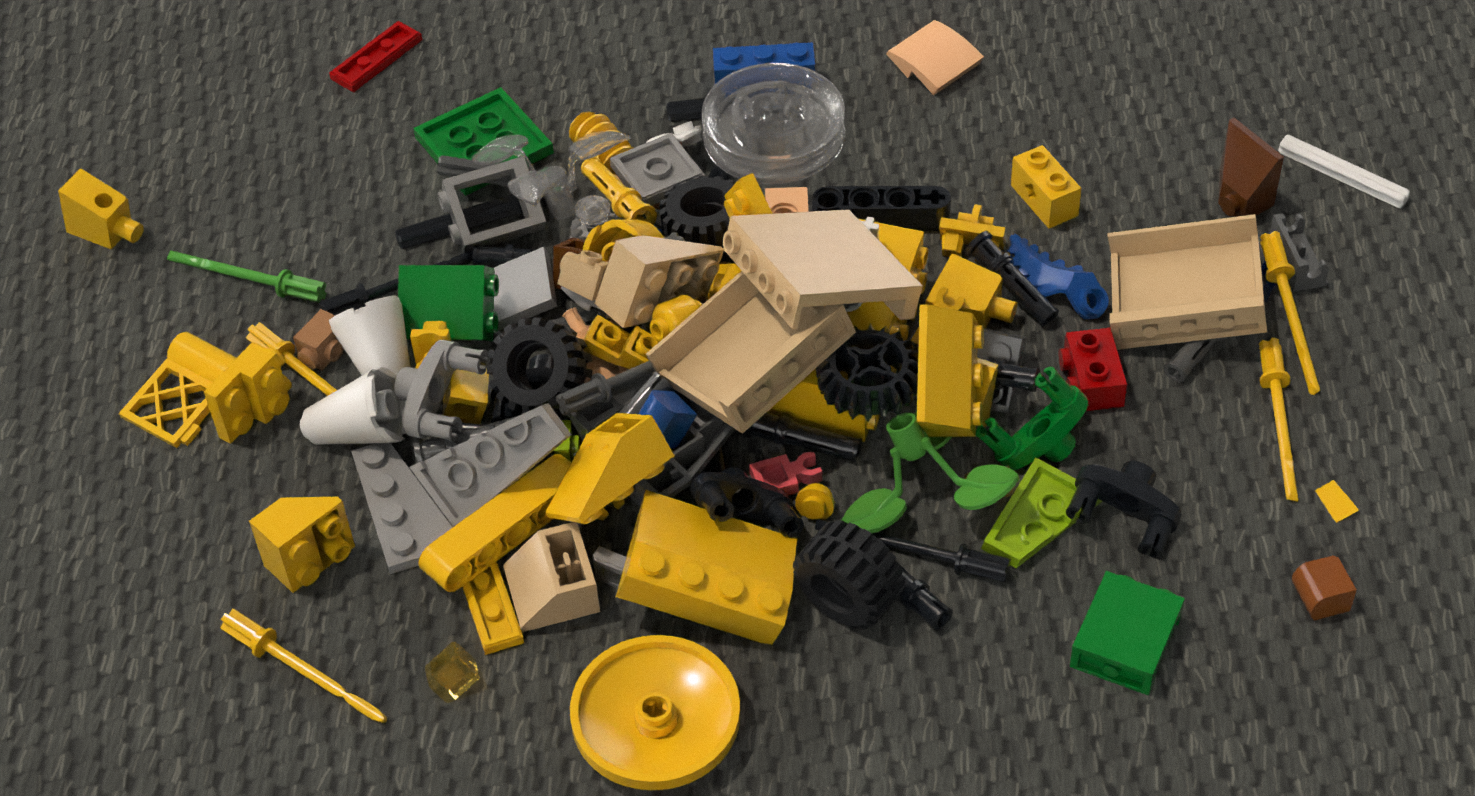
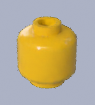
(670, 314)

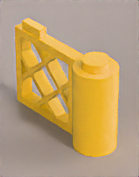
(192, 362)

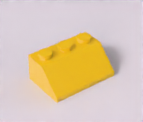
(949, 372)

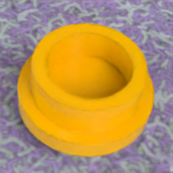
(815, 501)

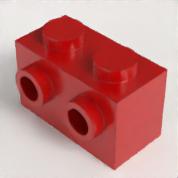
(1094, 367)

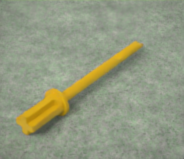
(1279, 272)
(265, 337)
(1276, 378)
(263, 640)

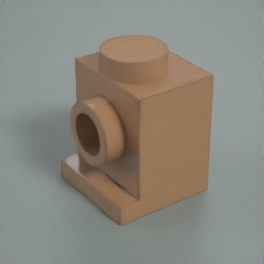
(317, 342)

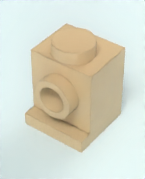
(582, 273)

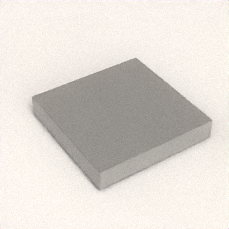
(655, 167)
(524, 287)

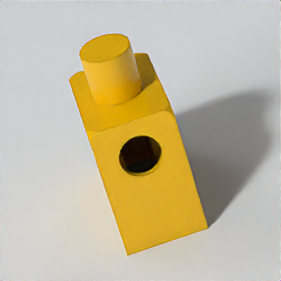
(97, 211)
(979, 288)

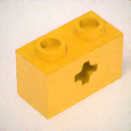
(1053, 191)

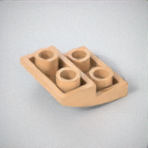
(935, 56)

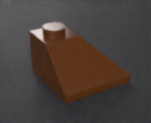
(1247, 172)

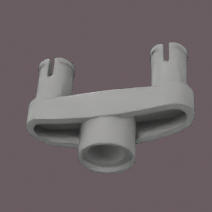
(427, 385)

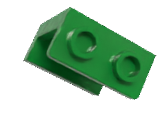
(450, 294)
(1126, 632)

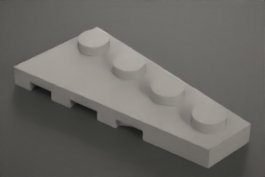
(489, 463)
(399, 506)

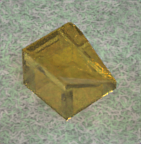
(451, 672)

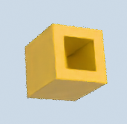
(466, 396)

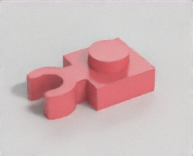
(786, 474)

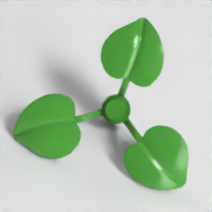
(883, 507)

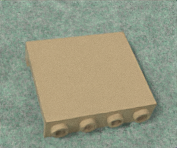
(818, 262)
(1186, 282)
(742, 355)

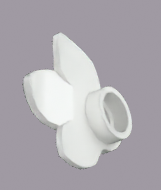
(685, 133)

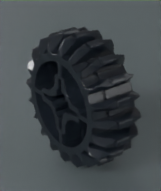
(871, 383)

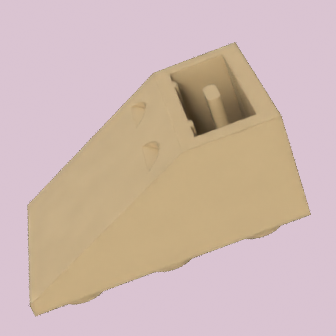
(652, 271)

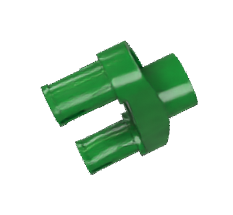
(1046, 432)

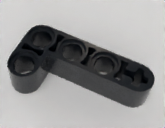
(899, 206)

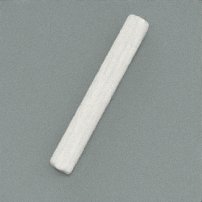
(1344, 171)

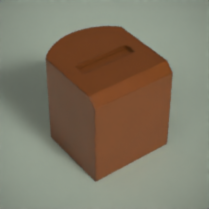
(1324, 587)

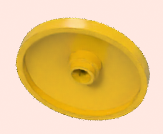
(655, 712)

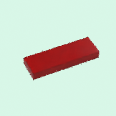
(375, 56)

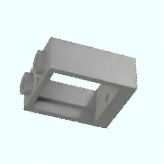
(459, 231)

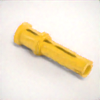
(624, 201)

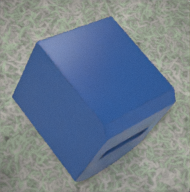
(670, 414)

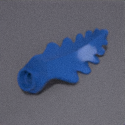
(1056, 278)

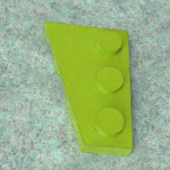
(1033, 514)

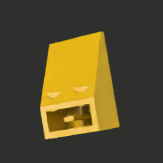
(609, 466)

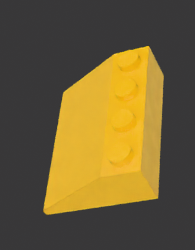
(708, 569)

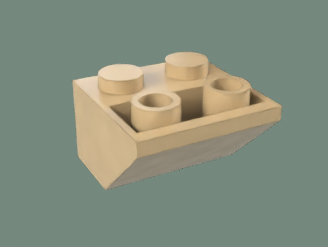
(551, 578)

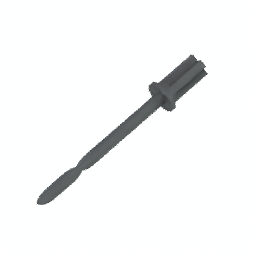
(598, 389)

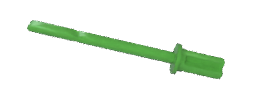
(284, 283)

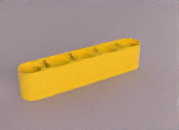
(494, 527)

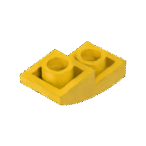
(617, 345)

